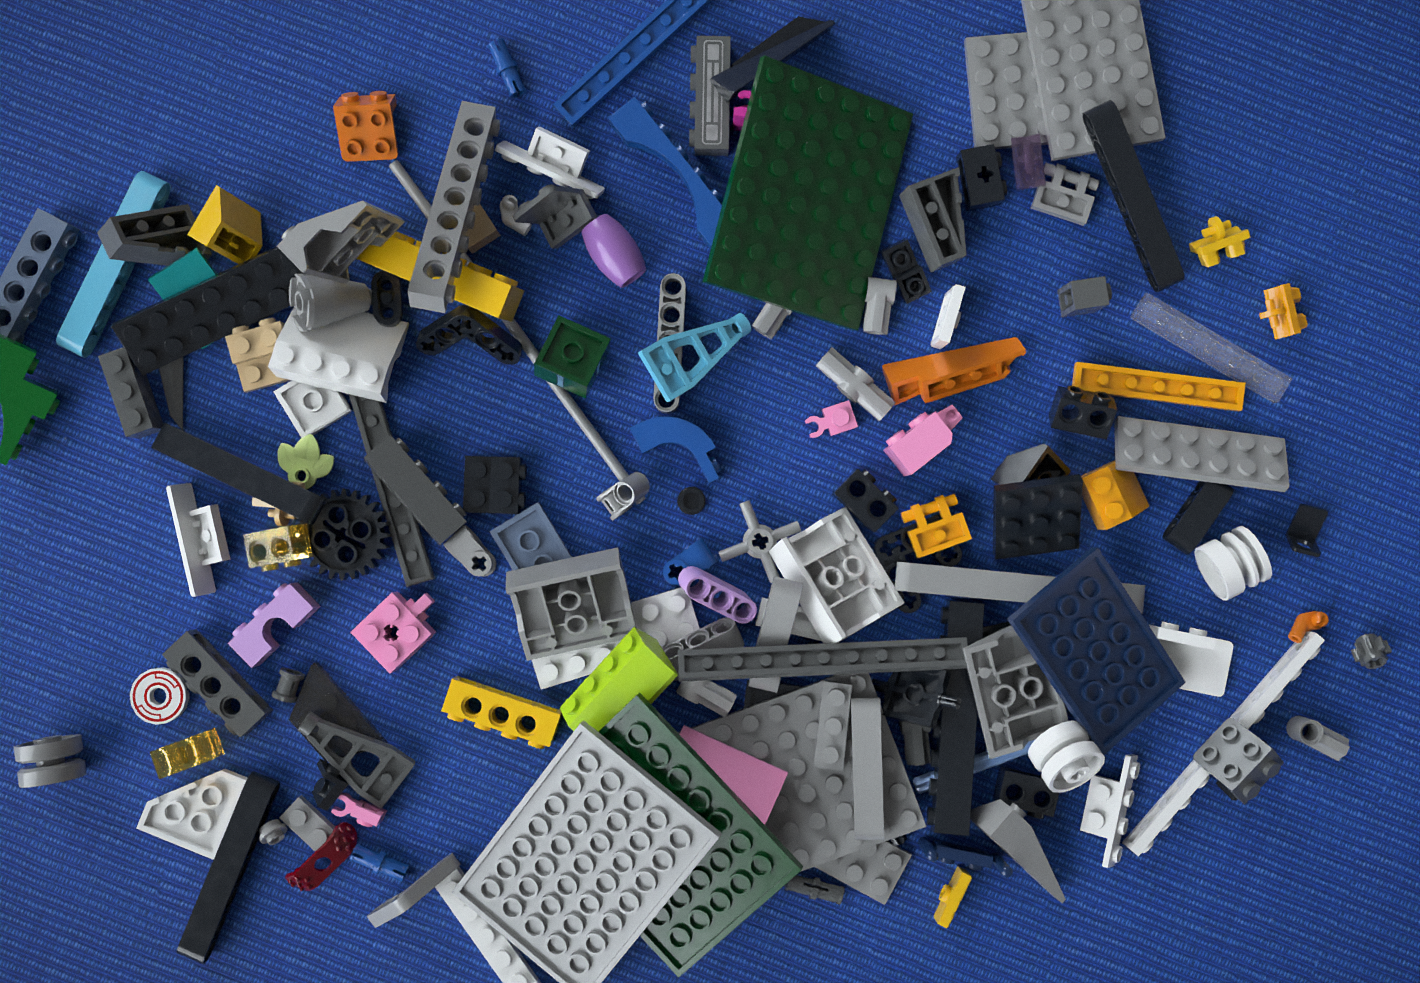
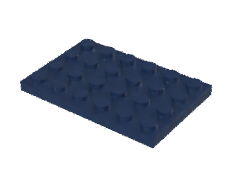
(1097, 650)

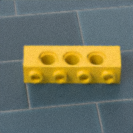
(463, 689)

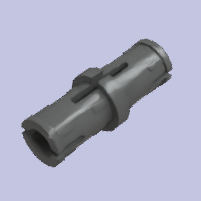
(816, 889)

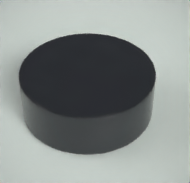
(691, 500)

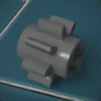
(1371, 651)

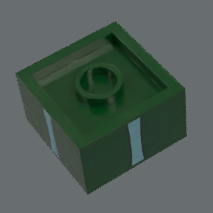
(572, 356)

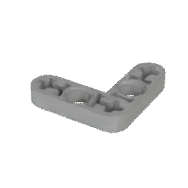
(403, 901)

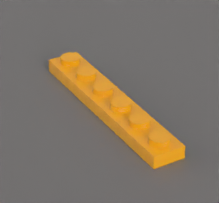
(1159, 386)

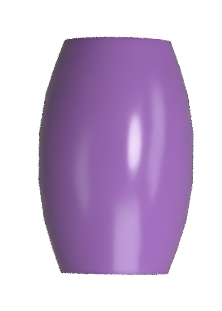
(613, 250)

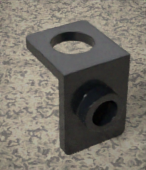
(1305, 529)

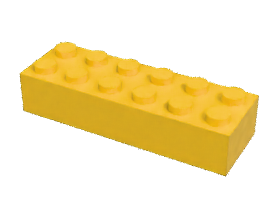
(474, 287)

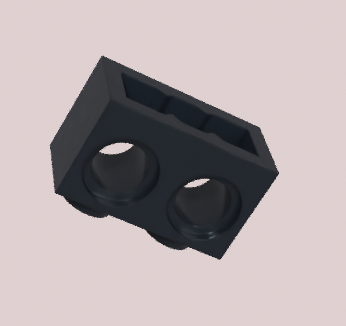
(1079, 418)
(861, 505)
(1028, 786)

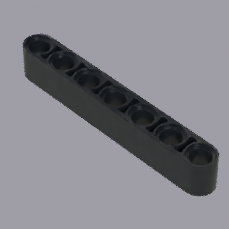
(1133, 195)
(239, 473)
(228, 867)

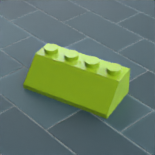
(630, 668)

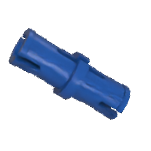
(507, 68)
(379, 862)

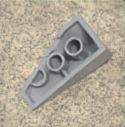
(1017, 839)

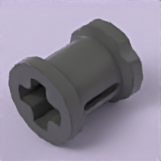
(288, 685)

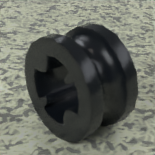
(952, 561)

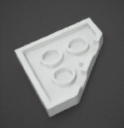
(195, 813)

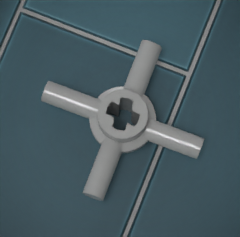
(754, 528)

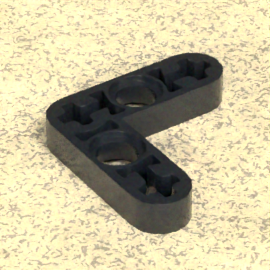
(501, 346)
(890, 561)

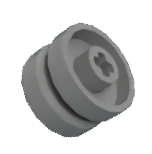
(50, 760)

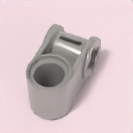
(624, 494)
(467, 549)

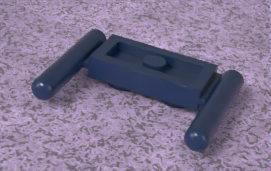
(972, 857)

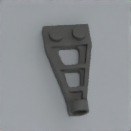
(383, 780)

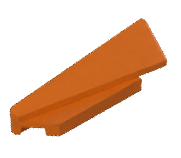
(951, 371)

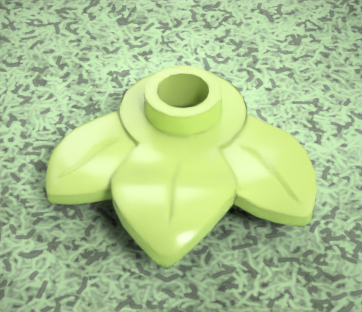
(304, 457)

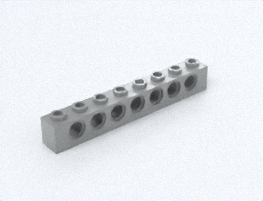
(473, 140)

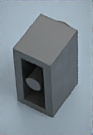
(1084, 296)

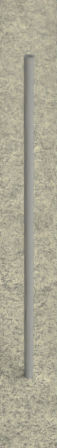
(527, 345)

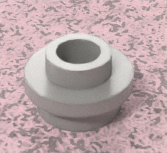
(272, 832)

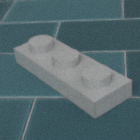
(833, 725)

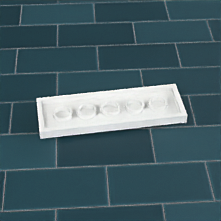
(662, 616)

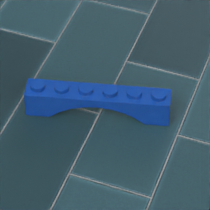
(640, 132)

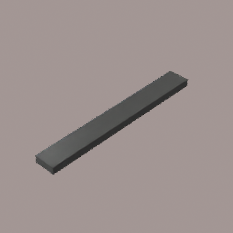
(404, 527)

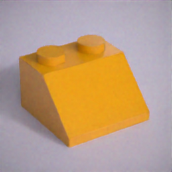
(1112, 496)

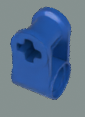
(695, 555)

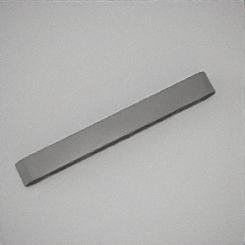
(982, 583)

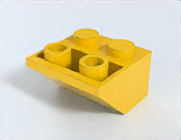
(228, 227)

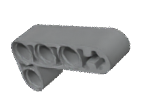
(777, 623)

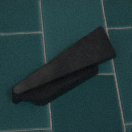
(779, 46)

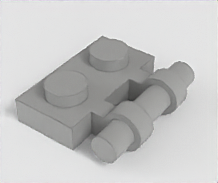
(1062, 201)

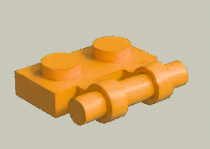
(938, 534)

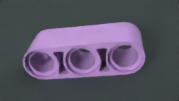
(728, 600)

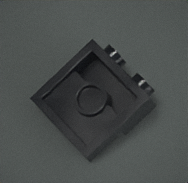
(494, 484)

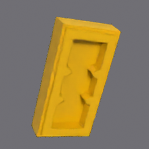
(951, 896)

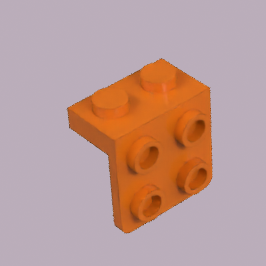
(366, 126)

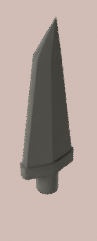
(173, 383)

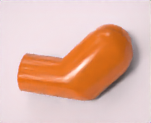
(1307, 622)

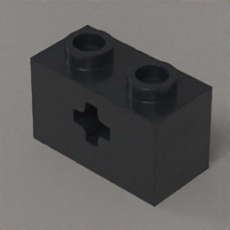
(976, 192)

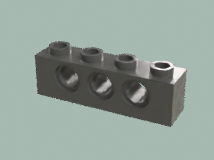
(233, 685)

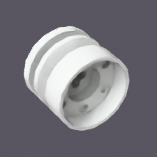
(1233, 563)

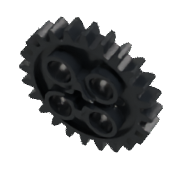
(356, 511)

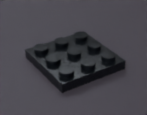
(1037, 516)

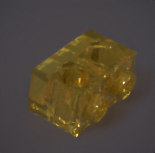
(277, 546)
(187, 753)

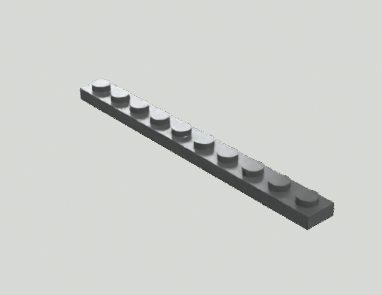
(821, 659)

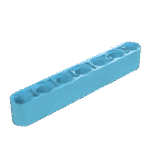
(107, 276)

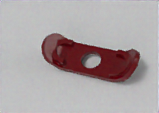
(336, 848)

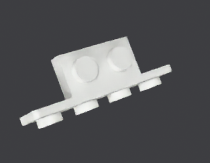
(555, 158)
(199, 538)
(1107, 808)

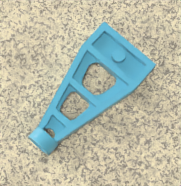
(665, 367)

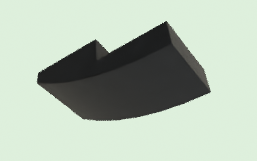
(905, 270)

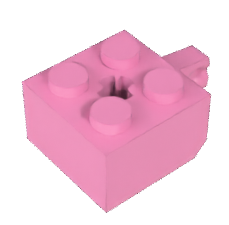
(923, 440)
(412, 632)

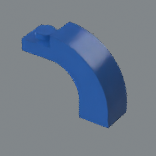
(673, 430)

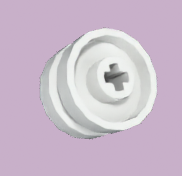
(1065, 756)

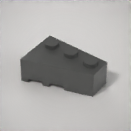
(936, 218)
(151, 236)

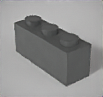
(131, 395)

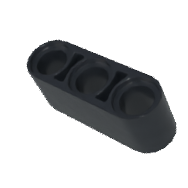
(1197, 515)

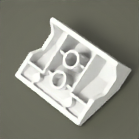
(342, 356)
(839, 575)

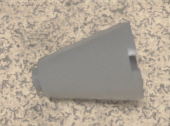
(326, 301)

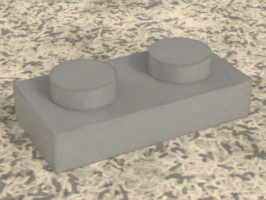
(308, 823)

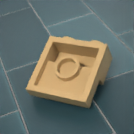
(252, 353)

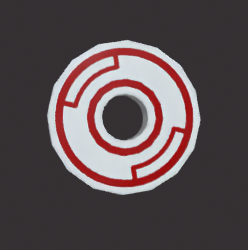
(143, 696)

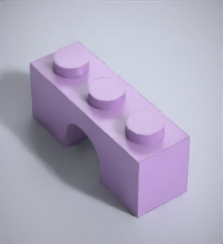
(254, 640)

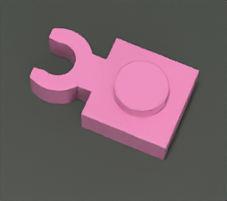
(836, 419)

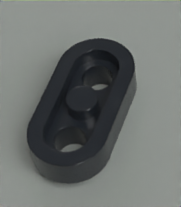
(387, 300)

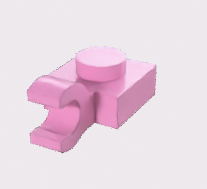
(365, 812)

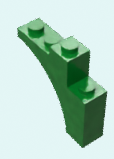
(20, 396)

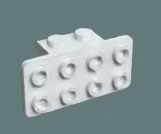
(1199, 658)

